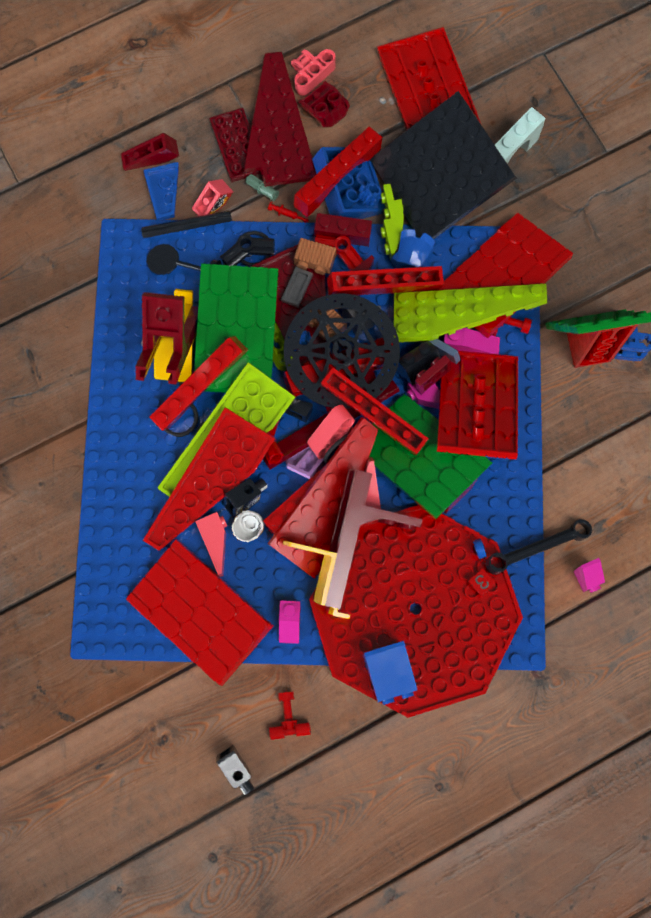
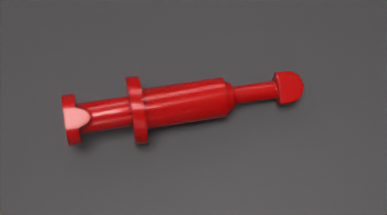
(284, 211)

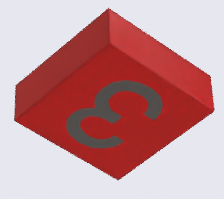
(481, 582)

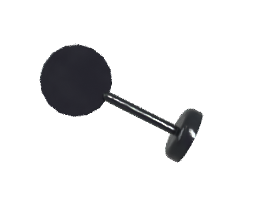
(165, 258)

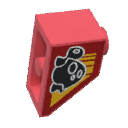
(212, 198)

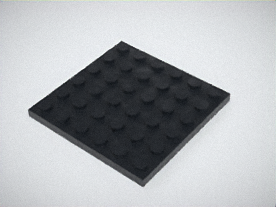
(443, 167)

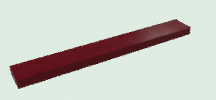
(298, 441)

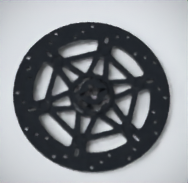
(324, 305)

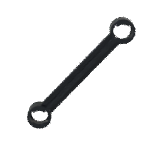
(538, 546)

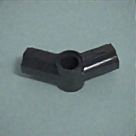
(258, 246)

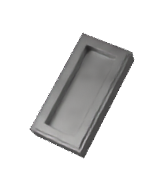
(297, 287)

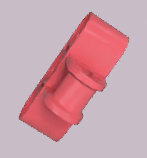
(306, 64)
(334, 426)

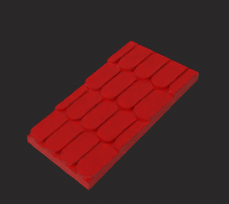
(422, 74)
(511, 257)
(480, 406)
(199, 612)

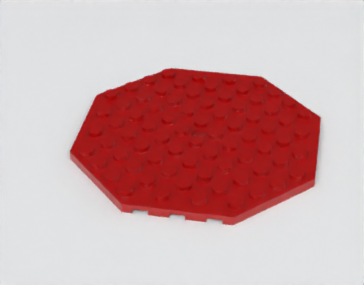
(456, 635)

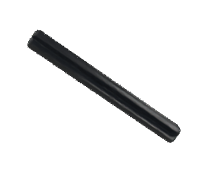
(186, 224)

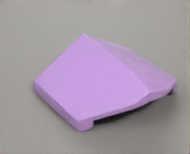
(305, 463)

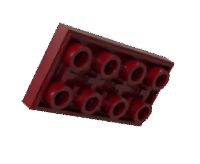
(232, 136)

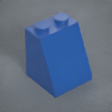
(390, 672)

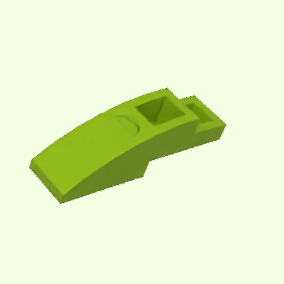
(393, 221)

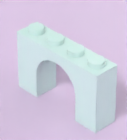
(521, 134)

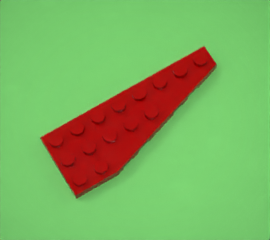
(222, 462)
(316, 513)

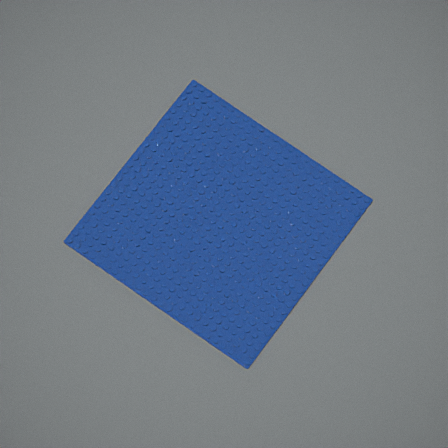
(132, 456)

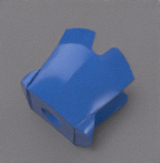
(413, 250)

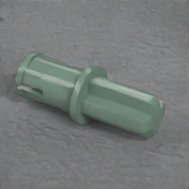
(259, 185)

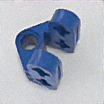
(635, 346)

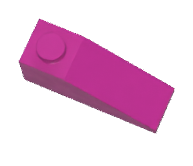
(472, 341)

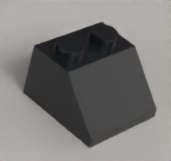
(417, 360)

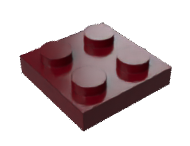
(426, 379)

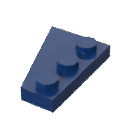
(162, 186)

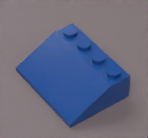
(344, 198)

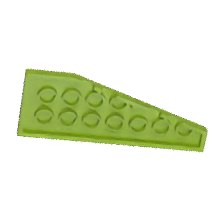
(439, 312)
(251, 397)

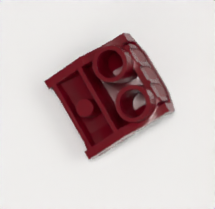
(326, 105)

